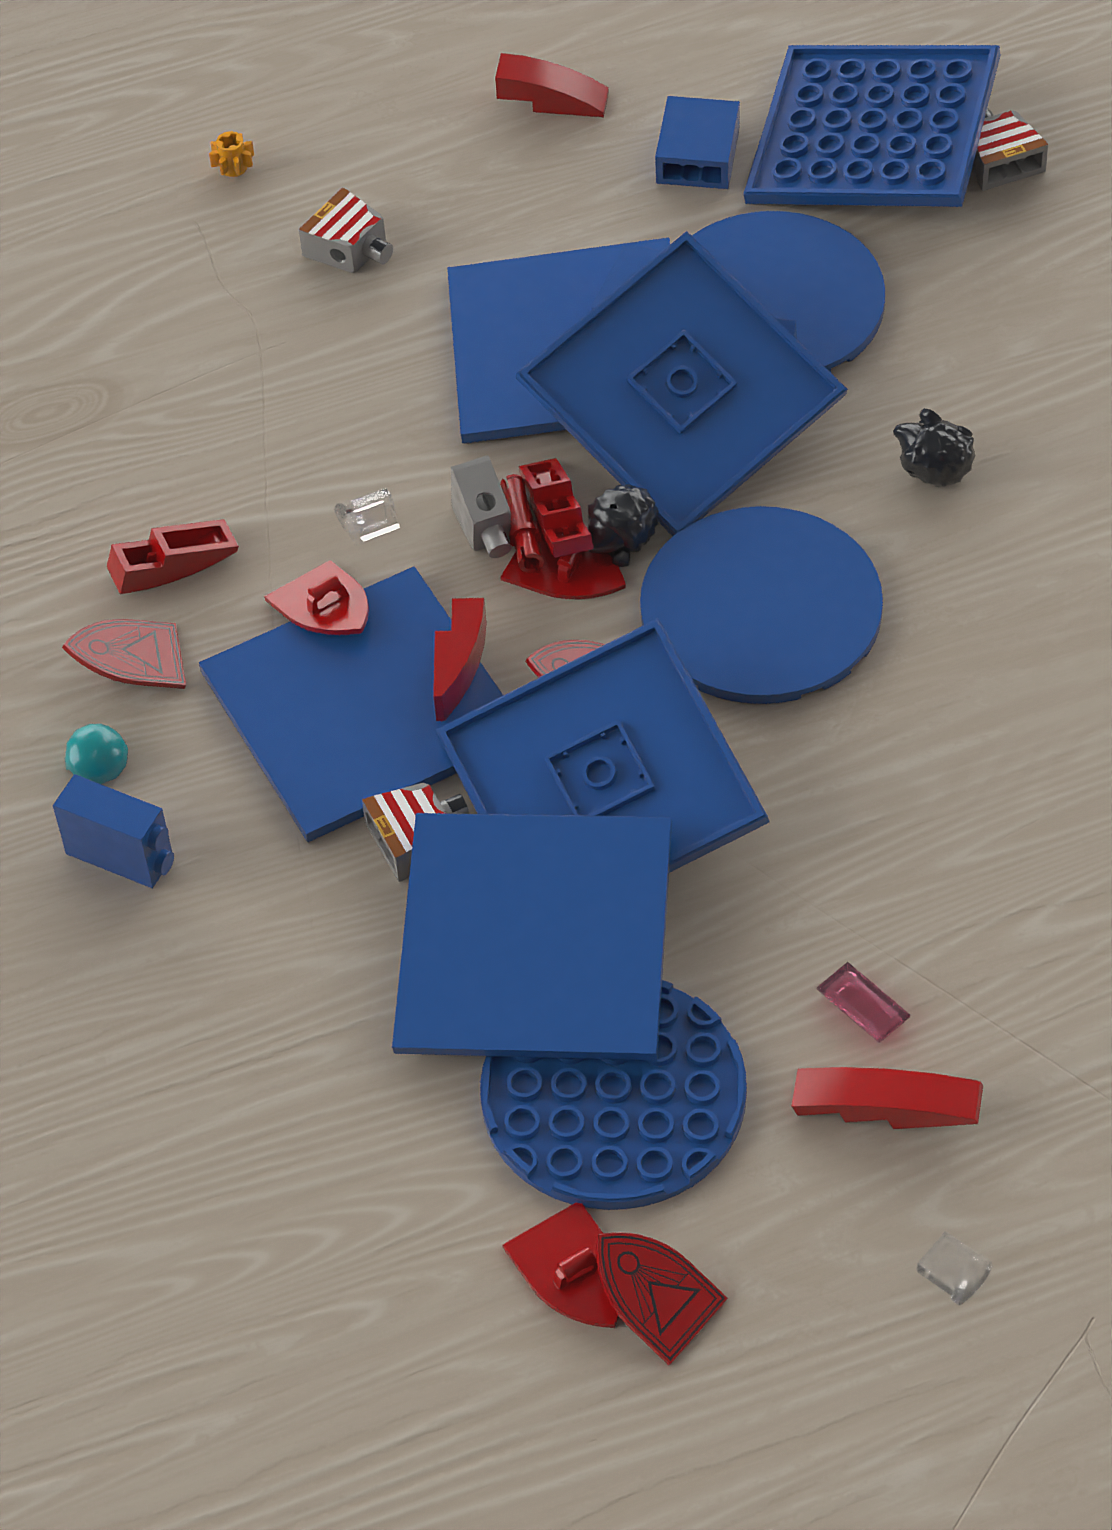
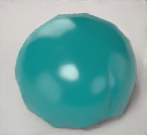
(96, 753)

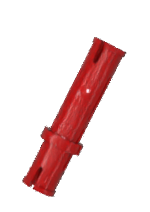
(523, 533)

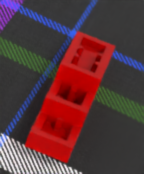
(556, 507)
(892, 1095)

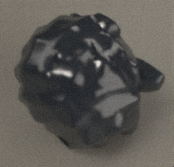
(935, 449)
(622, 522)

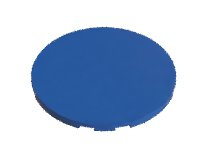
(805, 274)
(764, 603)
(621, 1127)

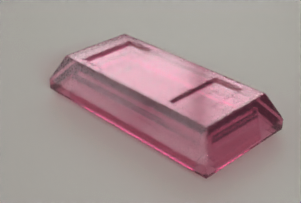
(863, 1002)

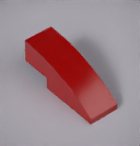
(549, 87)
(169, 554)
(458, 654)

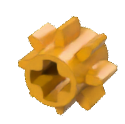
(231, 154)

